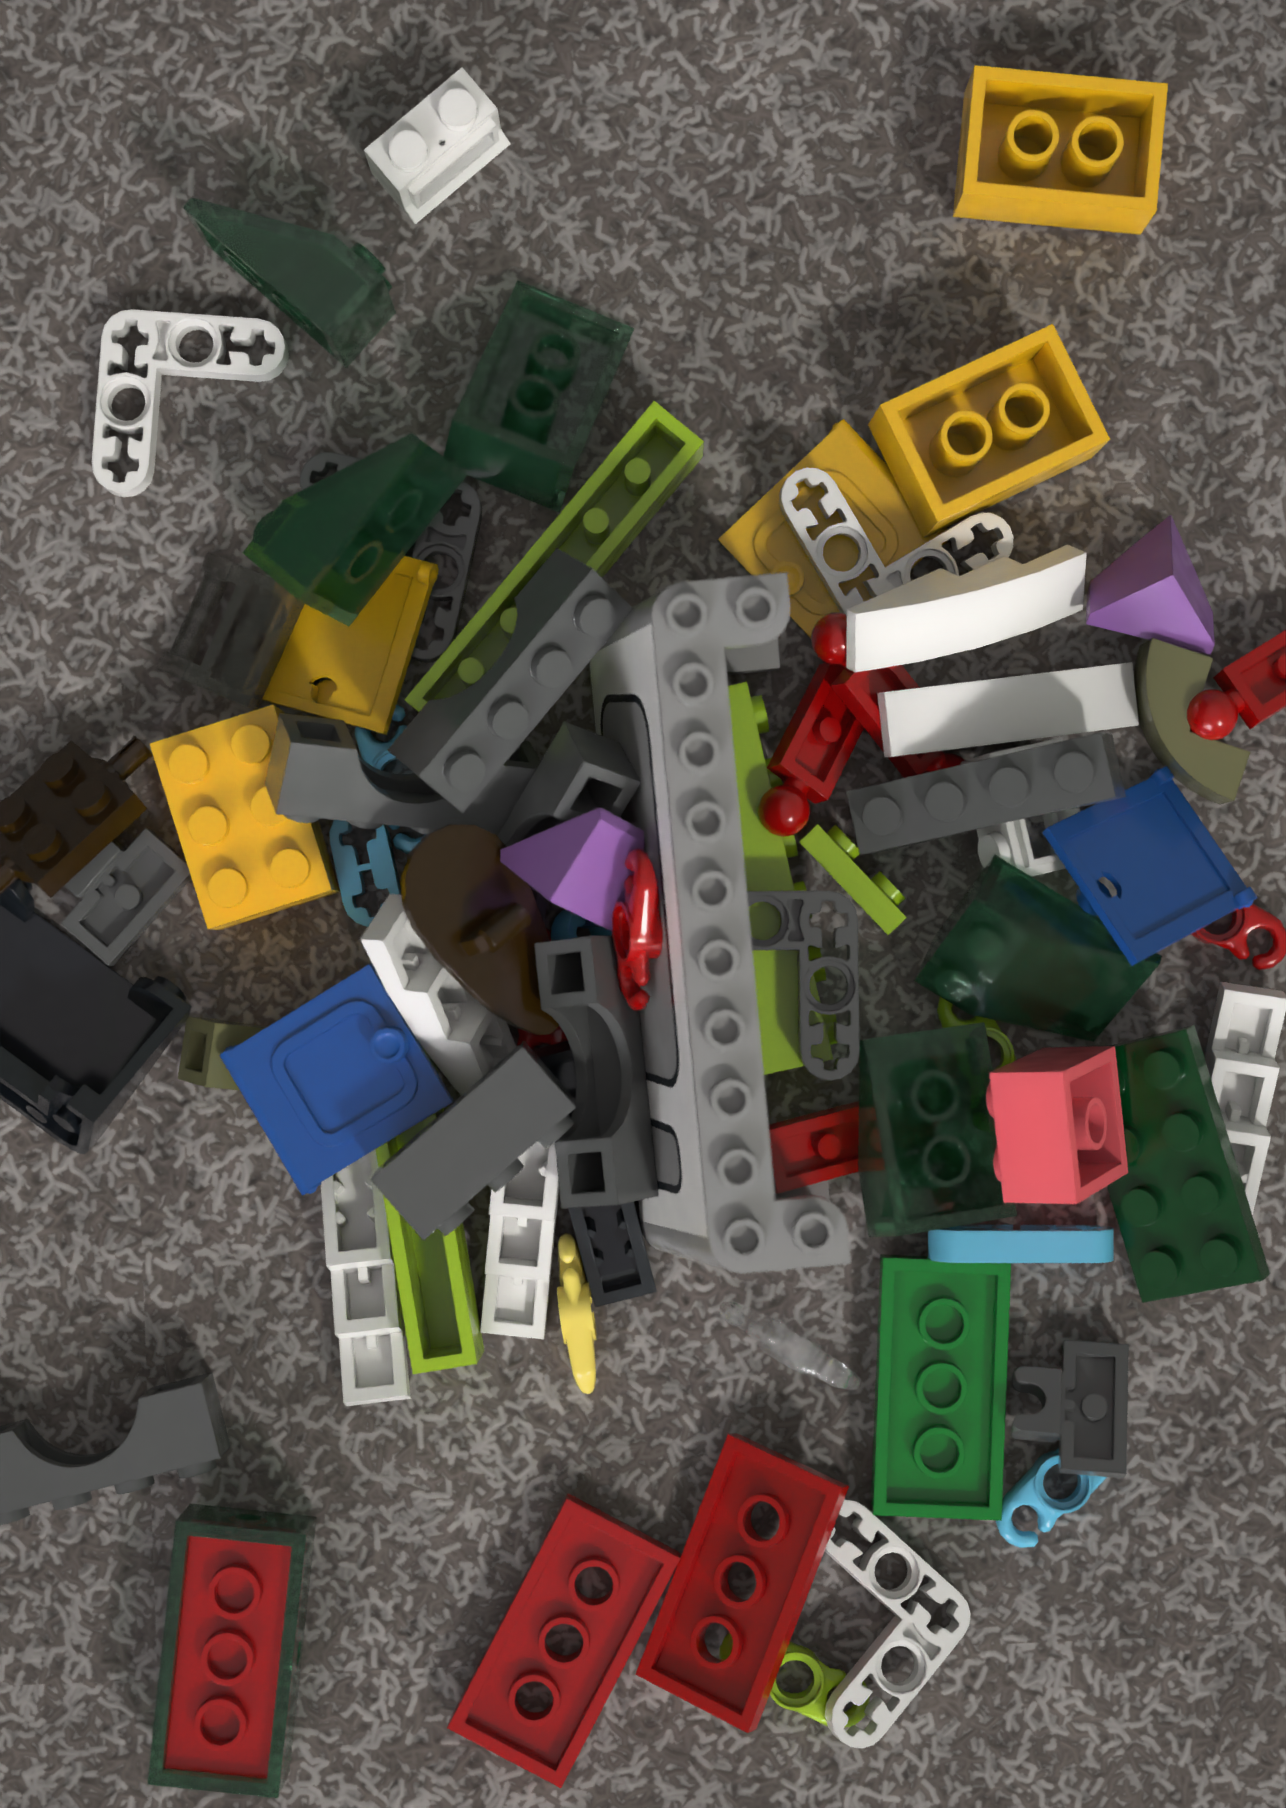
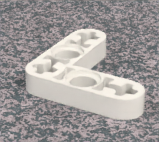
(161, 358)
(895, 573)
(905, 1629)

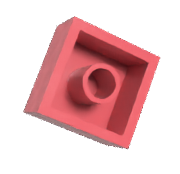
(1057, 1124)

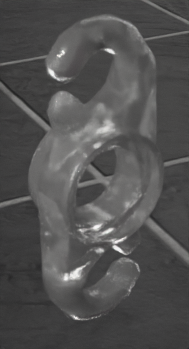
(791, 1349)

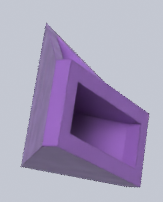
(1153, 593)
(579, 863)

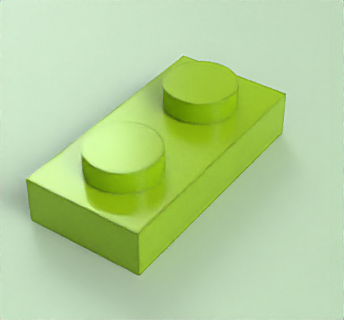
(875, 895)

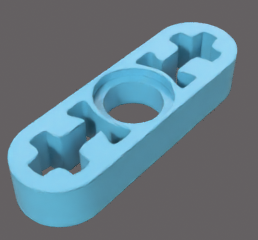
(1025, 1245)

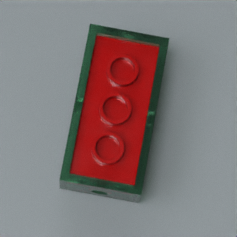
(232, 1650)

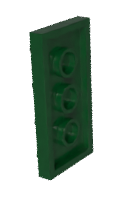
(1183, 1193)

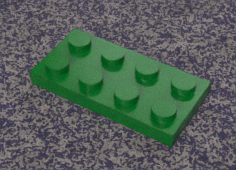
(940, 1388)

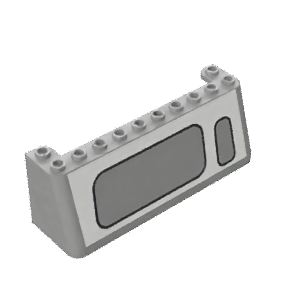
(667, 702)

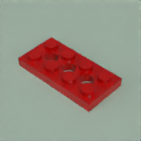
(700, 1589)
(579, 1682)

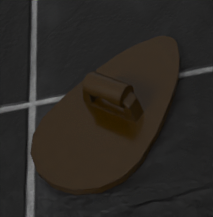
(478, 921)

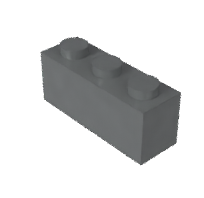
(476, 1143)

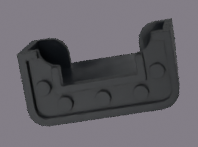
(73, 1027)

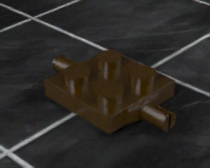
(67, 815)

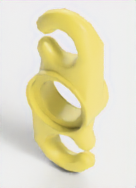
(576, 1314)

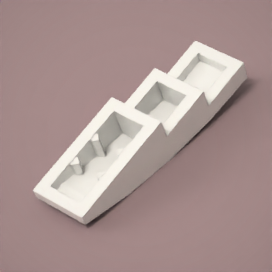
(964, 612)
(1007, 709)
(442, 1015)
(1245, 1071)
(521, 1248)
(364, 1287)

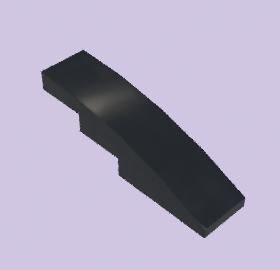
(607, 1234)

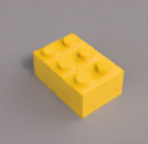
(1060, 150)
(988, 430)
(233, 841)

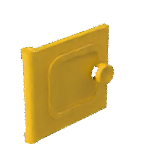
(768, 545)
(361, 659)

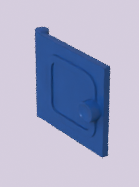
(1157, 858)
(336, 1079)

